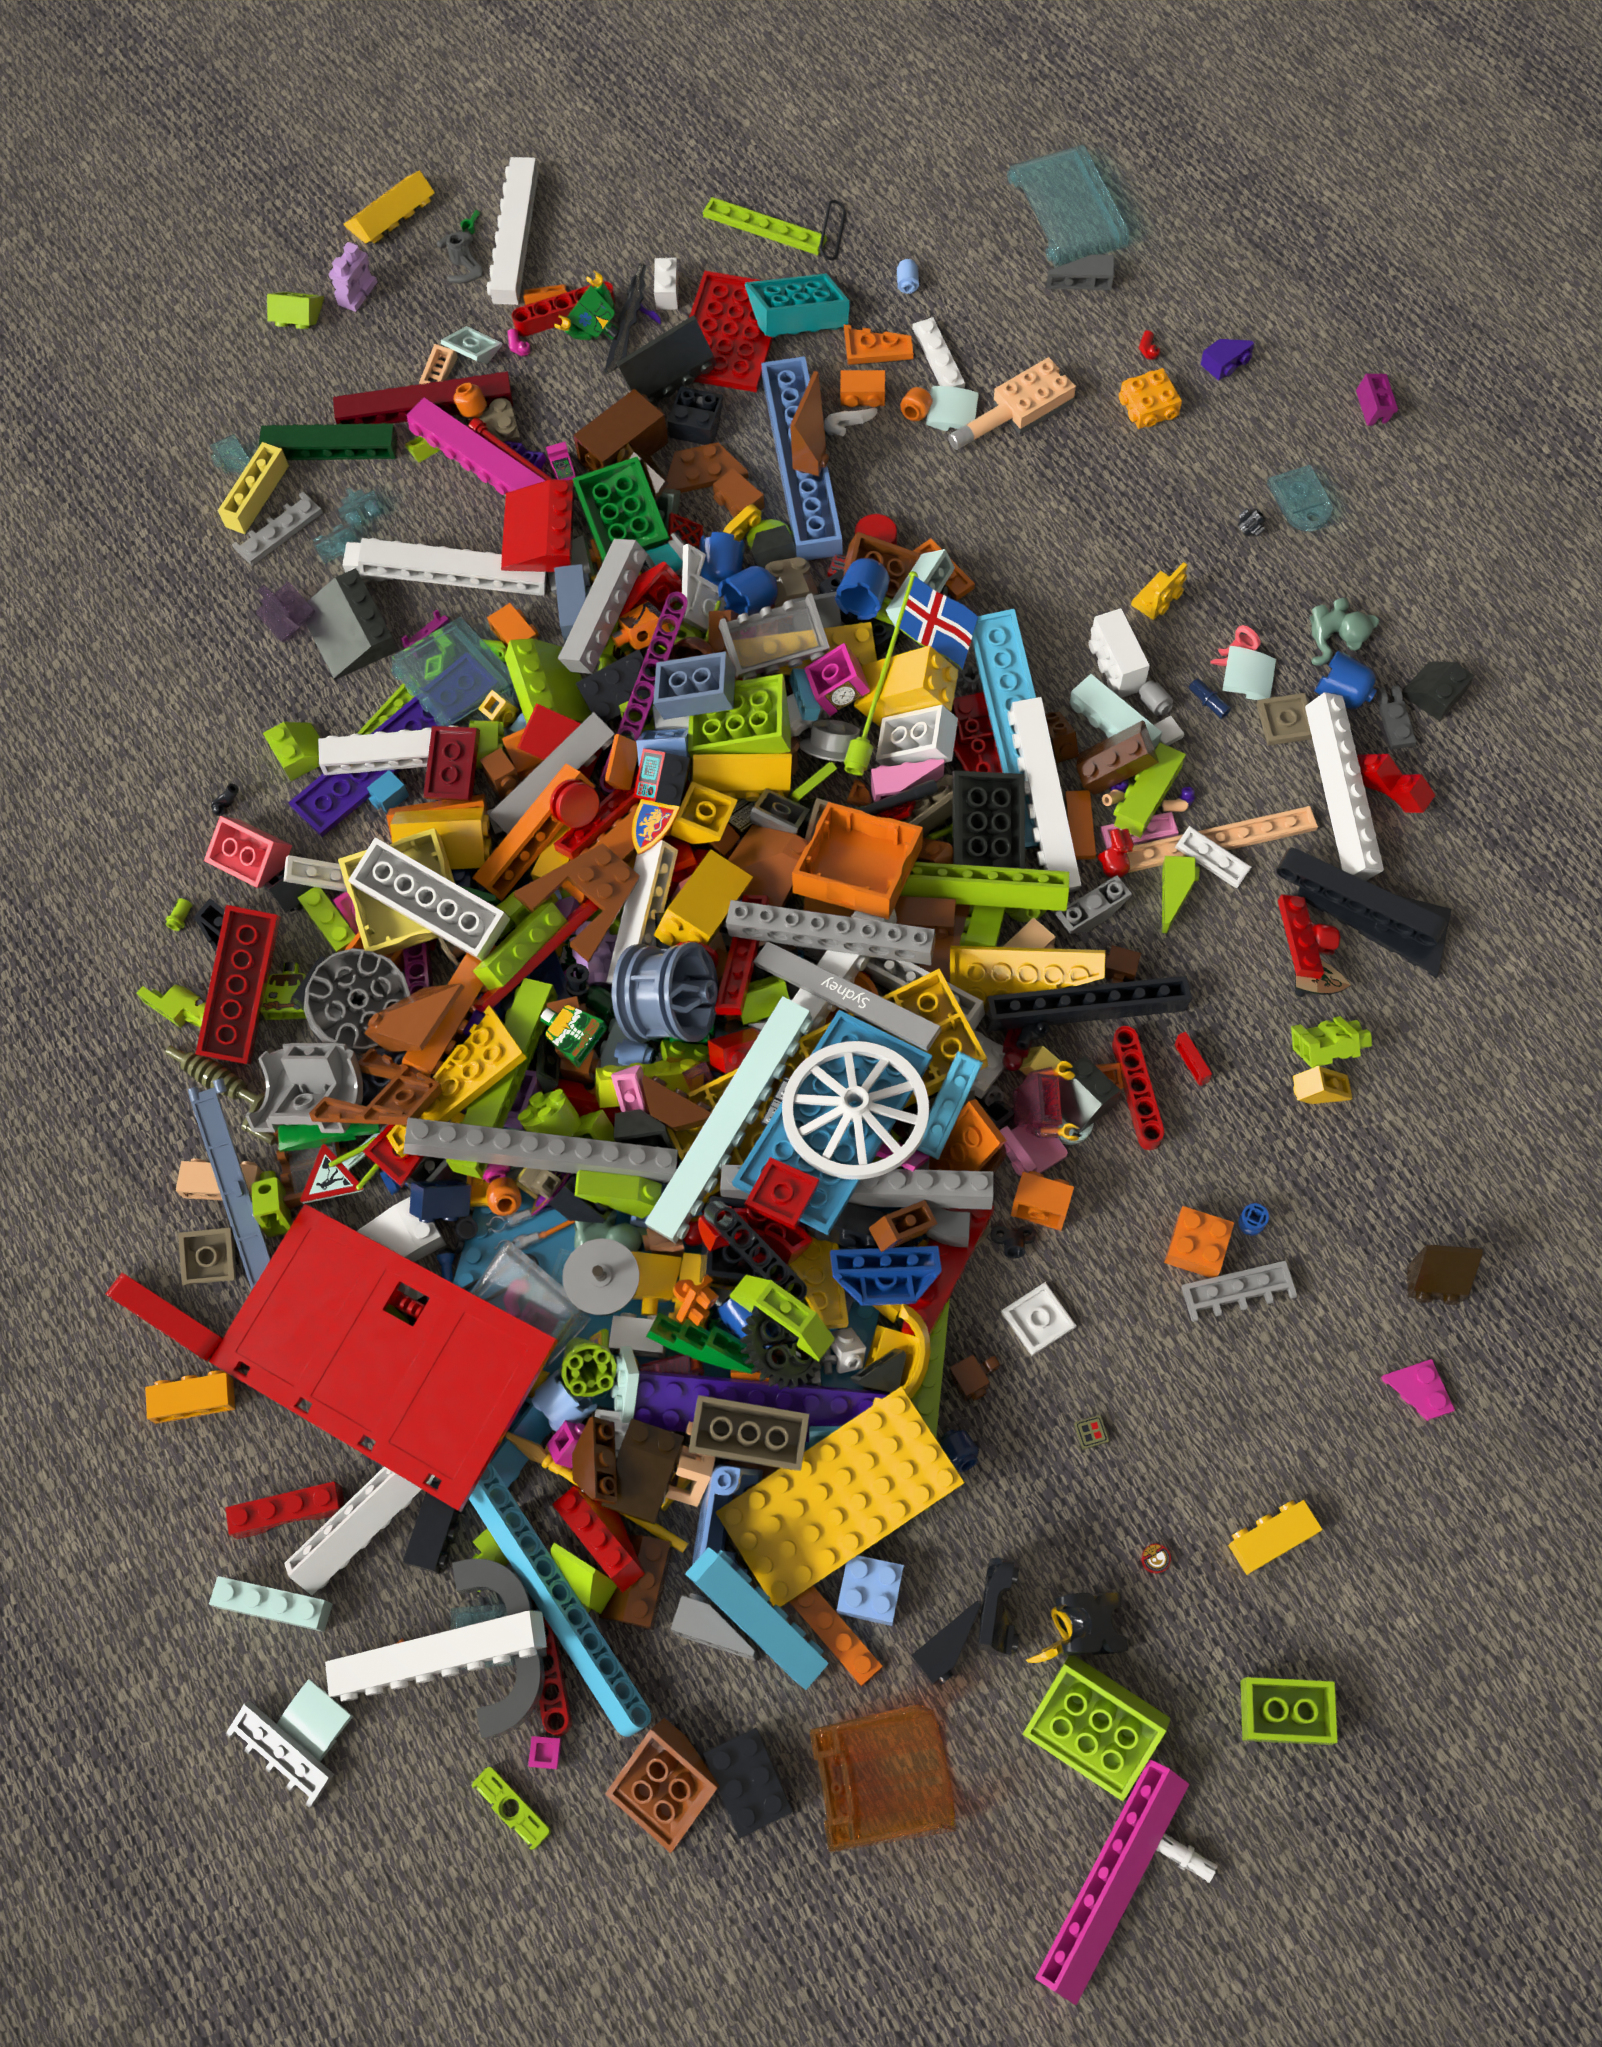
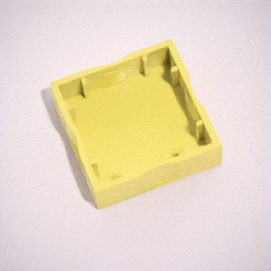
(380, 926)

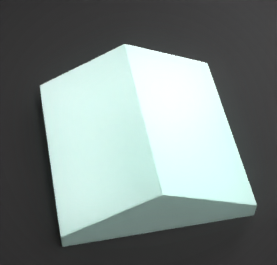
(472, 344)

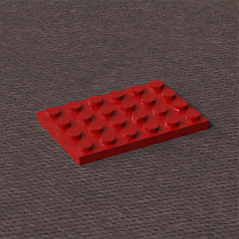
(730, 331)

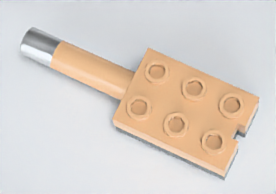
(1021, 402)

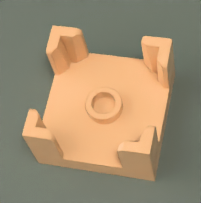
(694, 1467)

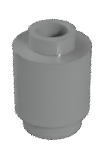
(1156, 698)

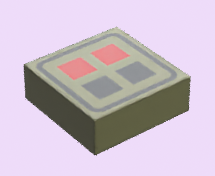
(1091, 1432)

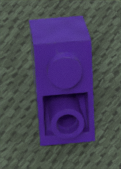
(1225, 356)

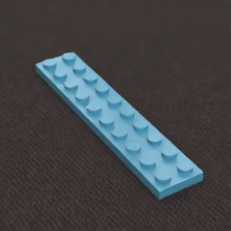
(1004, 680)

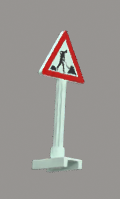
(332, 1181)

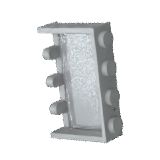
(774, 638)

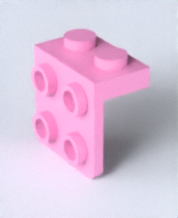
(1030, 1152)

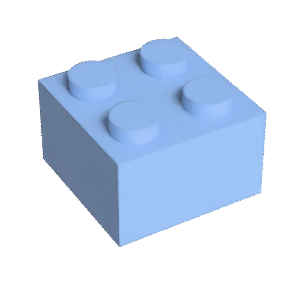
(870, 1590)

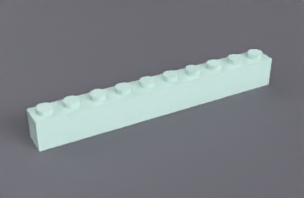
(729, 1120)

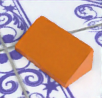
(541, 293)
(622, 763)

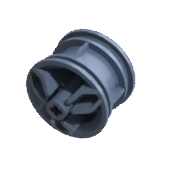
(665, 992)

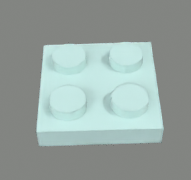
(626, 1384)

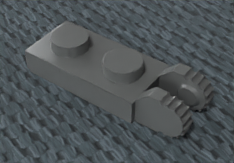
(1395, 719)

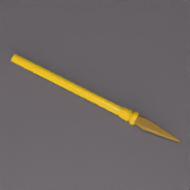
(536, 1453)

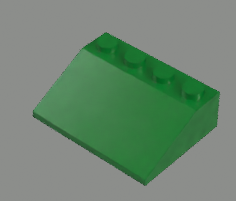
(620, 506)

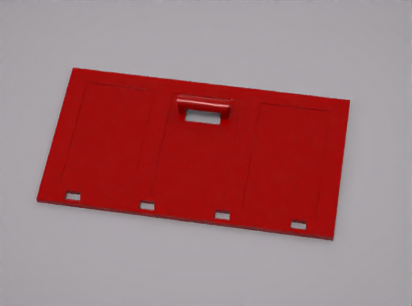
(424, 1392)

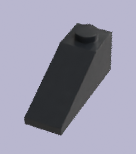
(942, 1651)

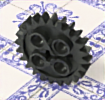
(789, 1369)

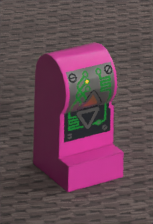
(560, 461)

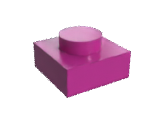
(545, 1752)

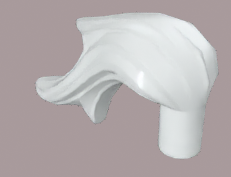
(836, 422)

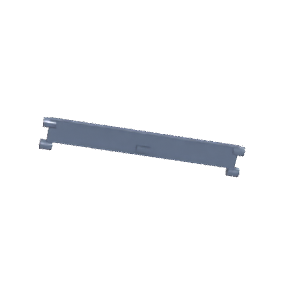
(230, 1179)

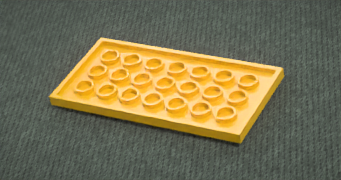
(842, 1501)

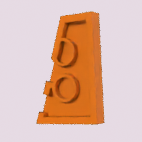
(872, 347)

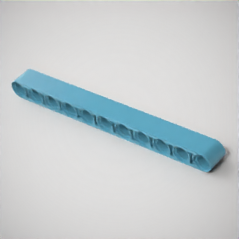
(562, 1608)

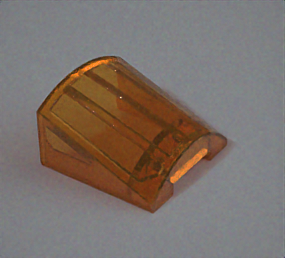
(884, 1778)

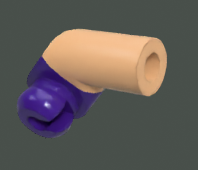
(1116, 794)
(1182, 803)

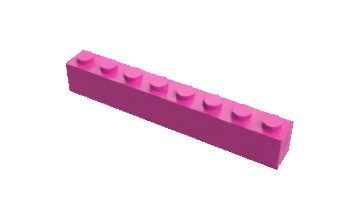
(469, 448)
(1112, 1881)

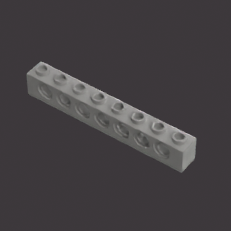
(831, 932)

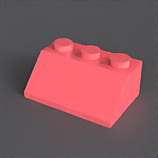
(246, 851)

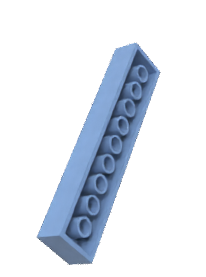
(807, 496)

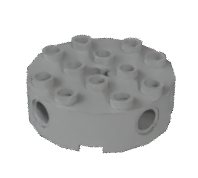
(335, 984)

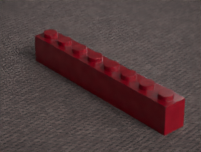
(394, 404)

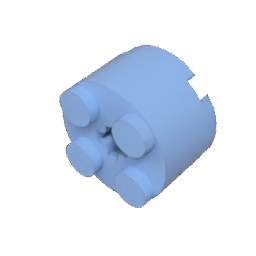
(559, 1403)

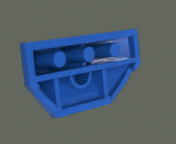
(886, 1276)

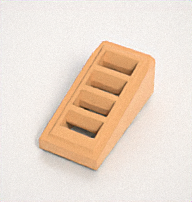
(437, 352)

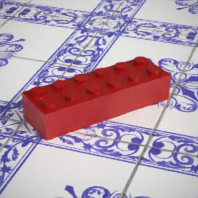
(238, 984)

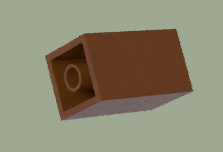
(627, 421)

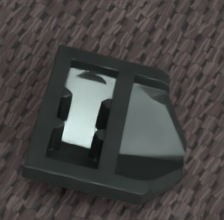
(773, 545)

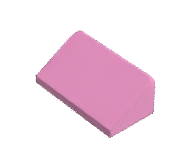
(630, 1089)

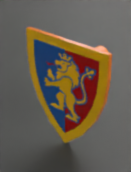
(652, 823)

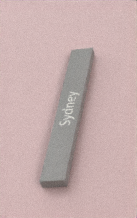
(848, 996)

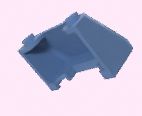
(724, 1482)

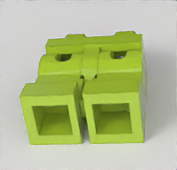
(1330, 1041)

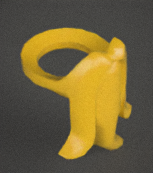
(1056, 1648)

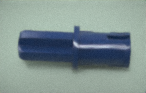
(1209, 698)

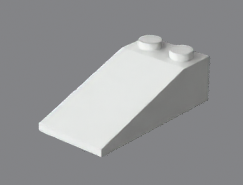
(404, 1232)

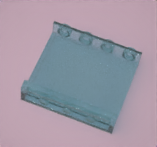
(451, 672)

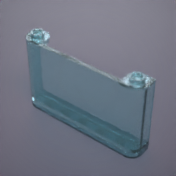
(1071, 205)

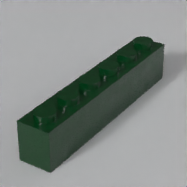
(332, 441)

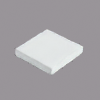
(1038, 1319)

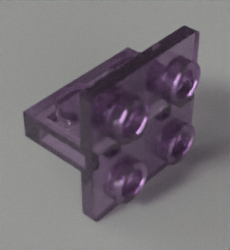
(283, 610)

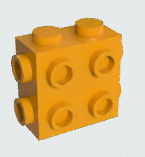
(1150, 398)

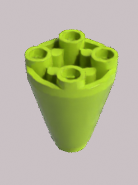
(587, 1368)

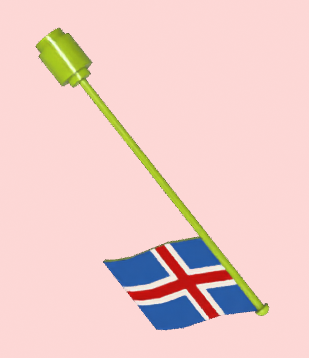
(930, 621)

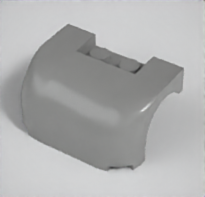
(300, 1079)

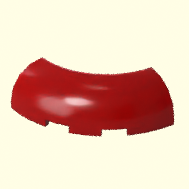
(784, 1241)

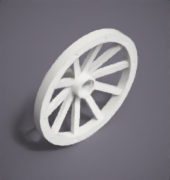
(855, 1114)

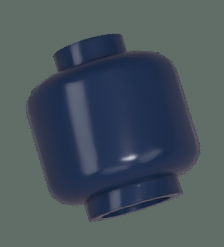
(960, 1449)

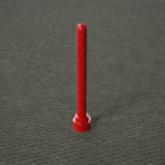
(480, 428)

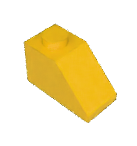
(1321, 1086)

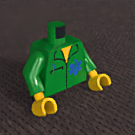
(591, 313)

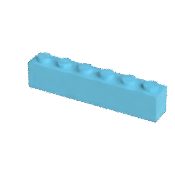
(756, 1617)

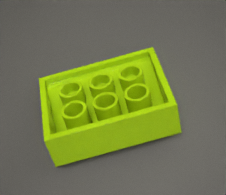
(544, 679)
(753, 726)
(1097, 1727)

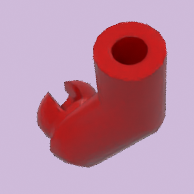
(1146, 348)

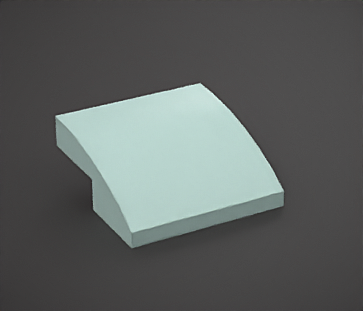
(951, 407)
(1249, 673)
(314, 1719)

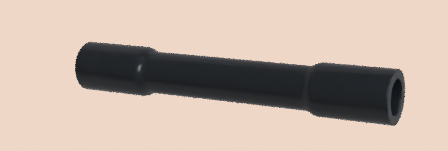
(915, 793)

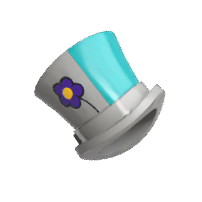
(670, 553)

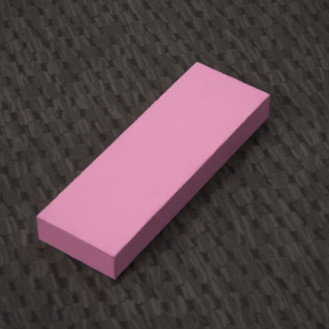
(1160, 827)

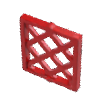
(686, 522)
(906, 810)

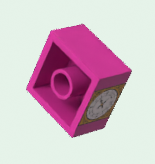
(837, 679)

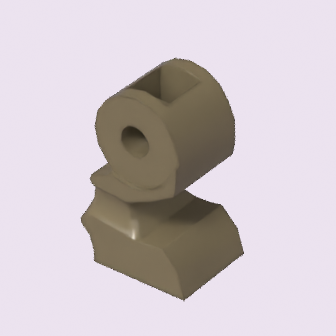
(540, 1182)

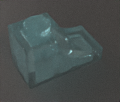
(229, 455)

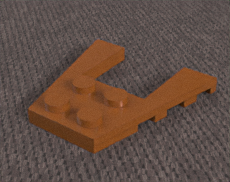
(600, 878)
(402, 1098)

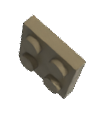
(1284, 719)

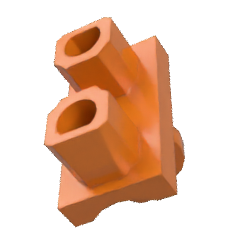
(695, 1299)

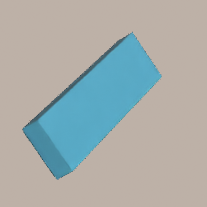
(949, 1103)

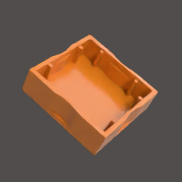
(857, 860)

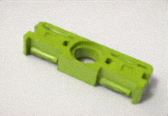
(526, 1821)

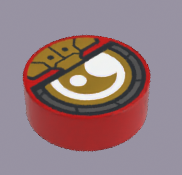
(1155, 1558)

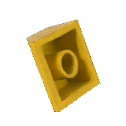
(703, 815)

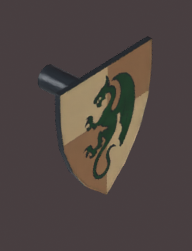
(1328, 984)

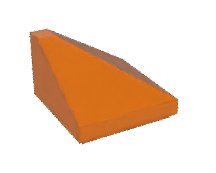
(1113, 1072)

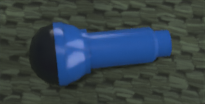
(446, 1257)

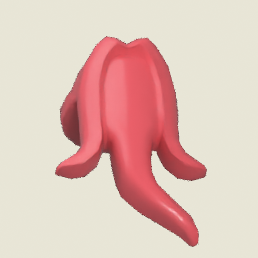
(1241, 640)

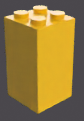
(910, 684)
(461, 831)
(703, 902)

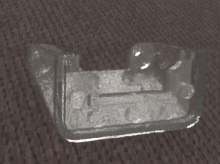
(530, 1295)

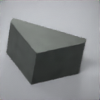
(883, 1373)

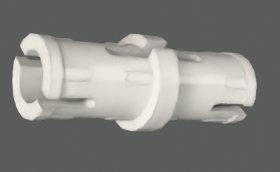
(1187, 1857)

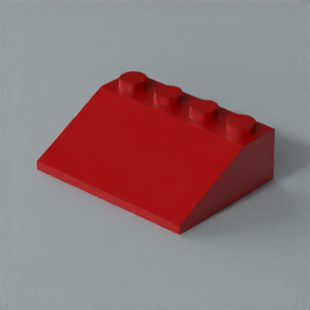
(538, 527)

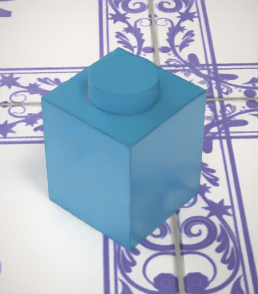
(387, 792)

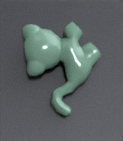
(1352, 628)
(623, 1233)

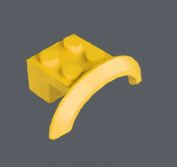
(915, 1347)

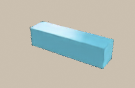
(803, 694)

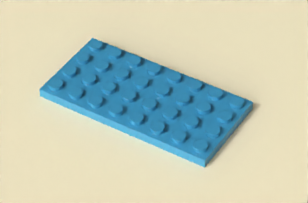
(832, 1191)

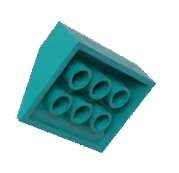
(798, 304)

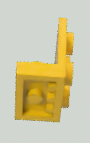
(1160, 591)

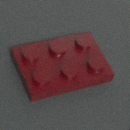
(451, 763)

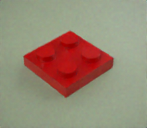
(782, 1193)

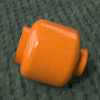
(470, 400)
(916, 404)
(503, 1196)

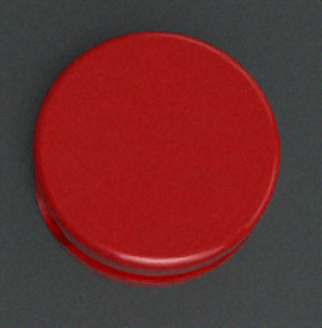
(879, 527)
(574, 803)

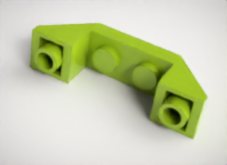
(786, 1310)

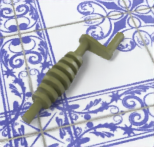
(208, 1070)

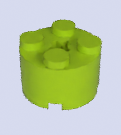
(490, 738)
(550, 1114)

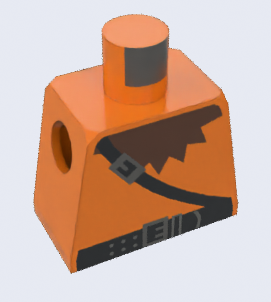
(638, 626)

